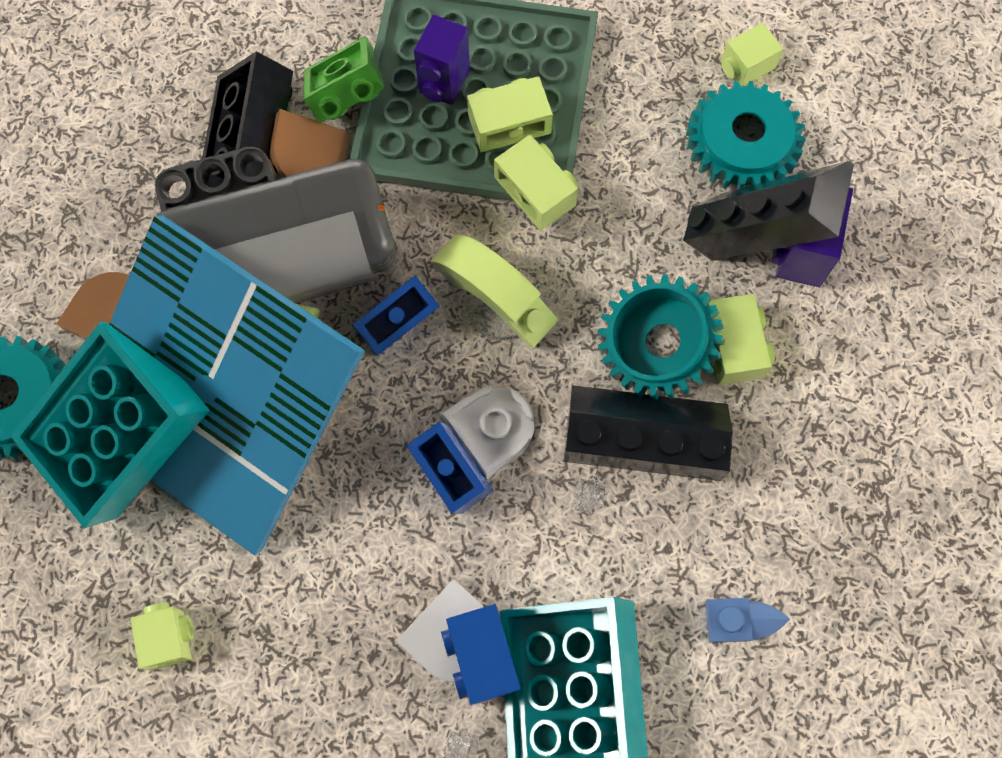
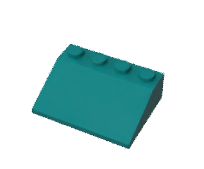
(107, 425)
(575, 681)

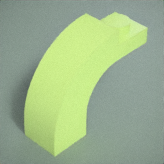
(498, 284)

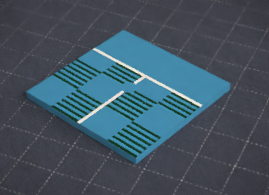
(251, 360)

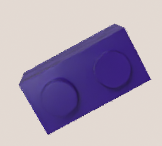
(442, 59)

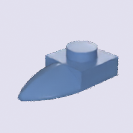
(741, 620)

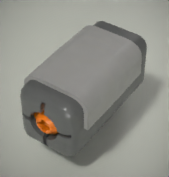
(292, 233)

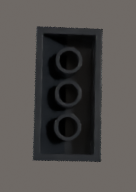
(246, 110)
(771, 214)
(648, 434)

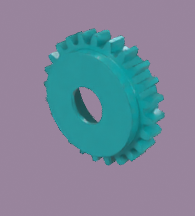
(735, 159)
(647, 309)
(34, 371)

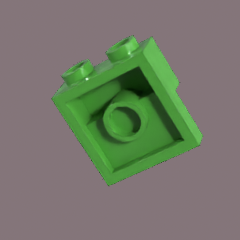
(342, 80)

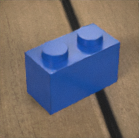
(395, 315)
(450, 468)
(481, 655)

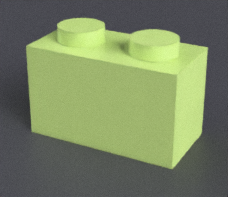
(509, 113)
(536, 181)
(745, 350)

